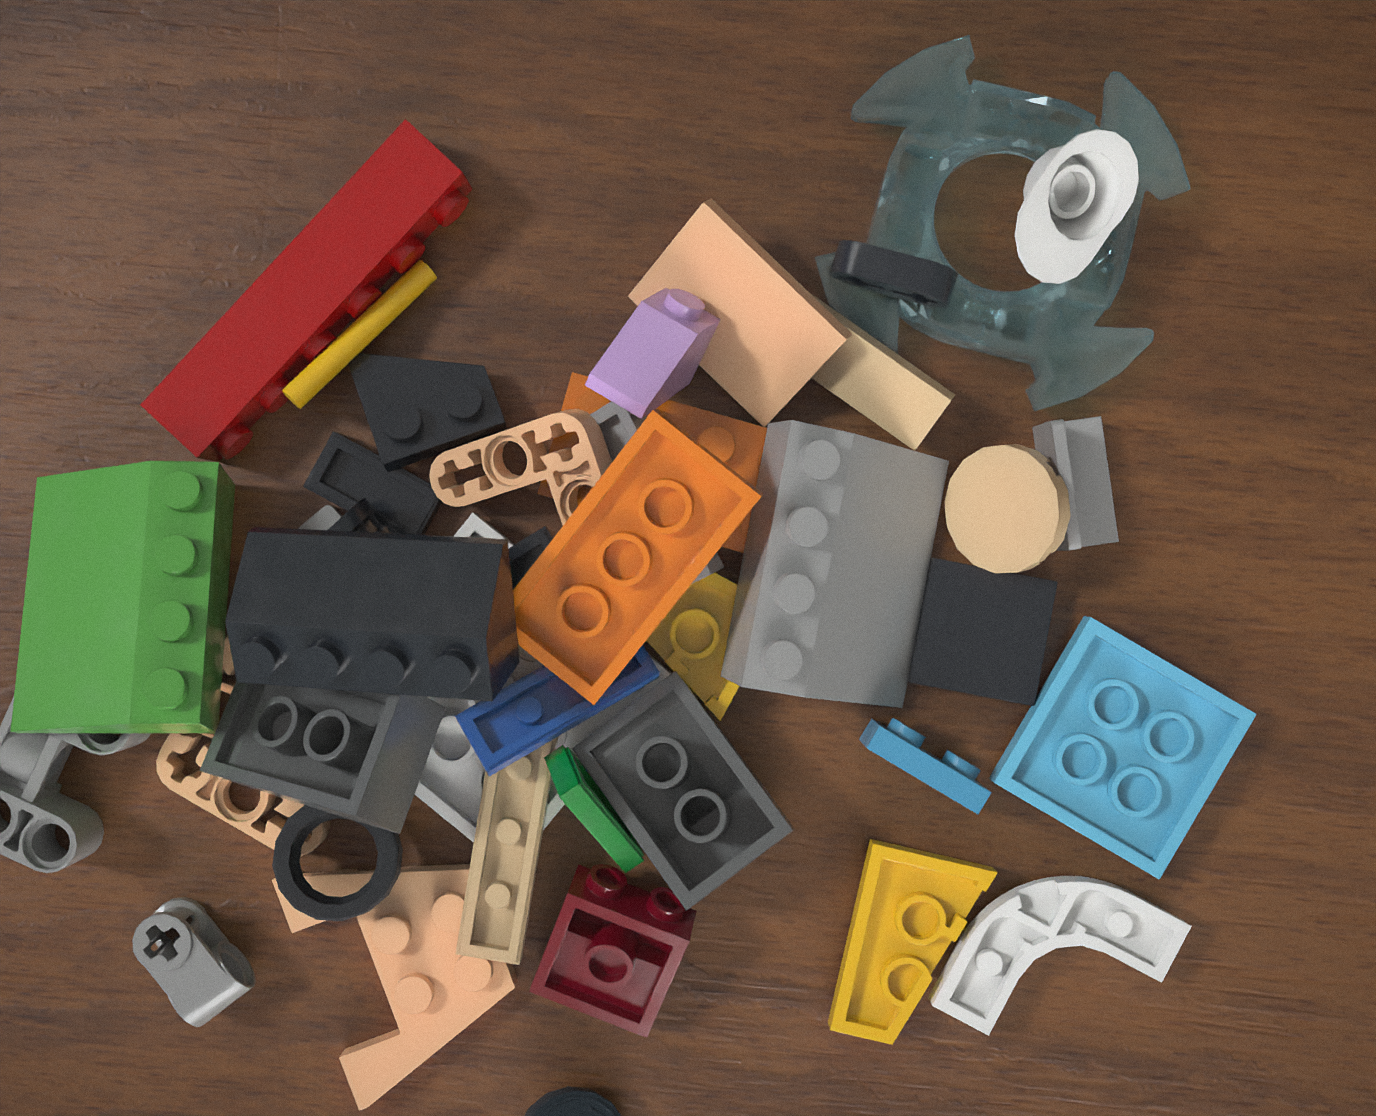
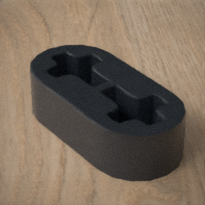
(893, 273)

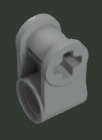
(197, 968)

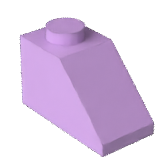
(654, 352)

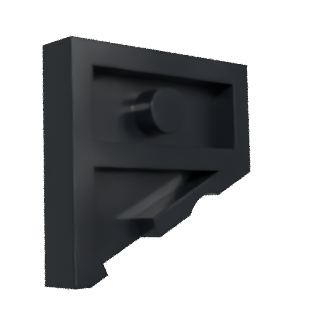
(424, 406)

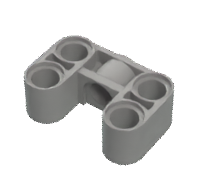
(30, 787)

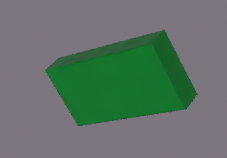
(592, 808)

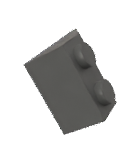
(327, 748)
(682, 790)

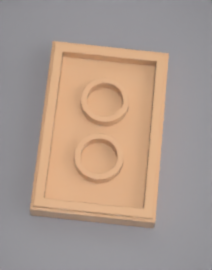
(769, 325)

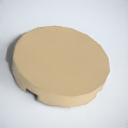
(1006, 508)

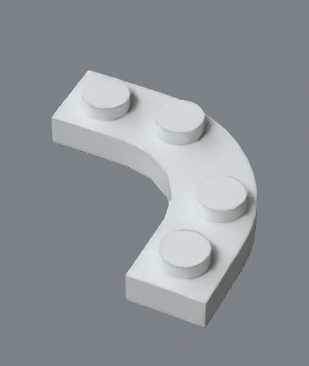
(1047, 917)

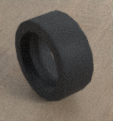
(314, 903)

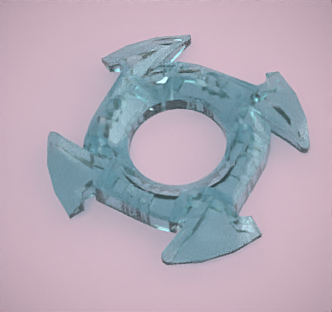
(959, 122)

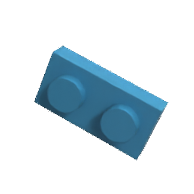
(949, 776)

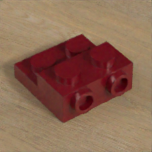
(614, 949)

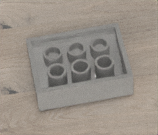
(834, 566)

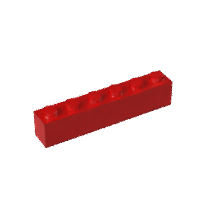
(309, 295)

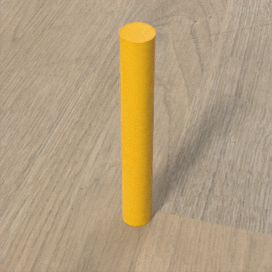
(359, 334)

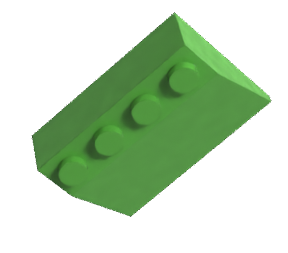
(126, 600)

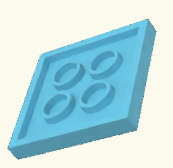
(1122, 746)

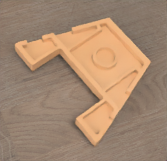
(414, 952)

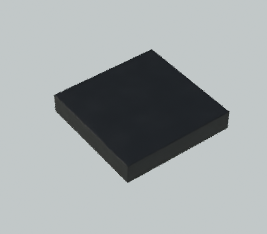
(982, 632)

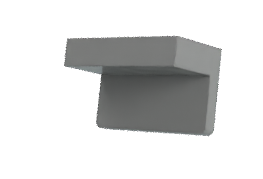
(1080, 457)

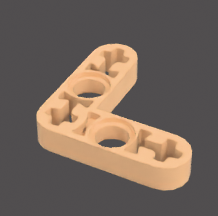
(564, 469)
(213, 792)

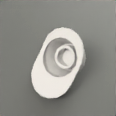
(1074, 203)

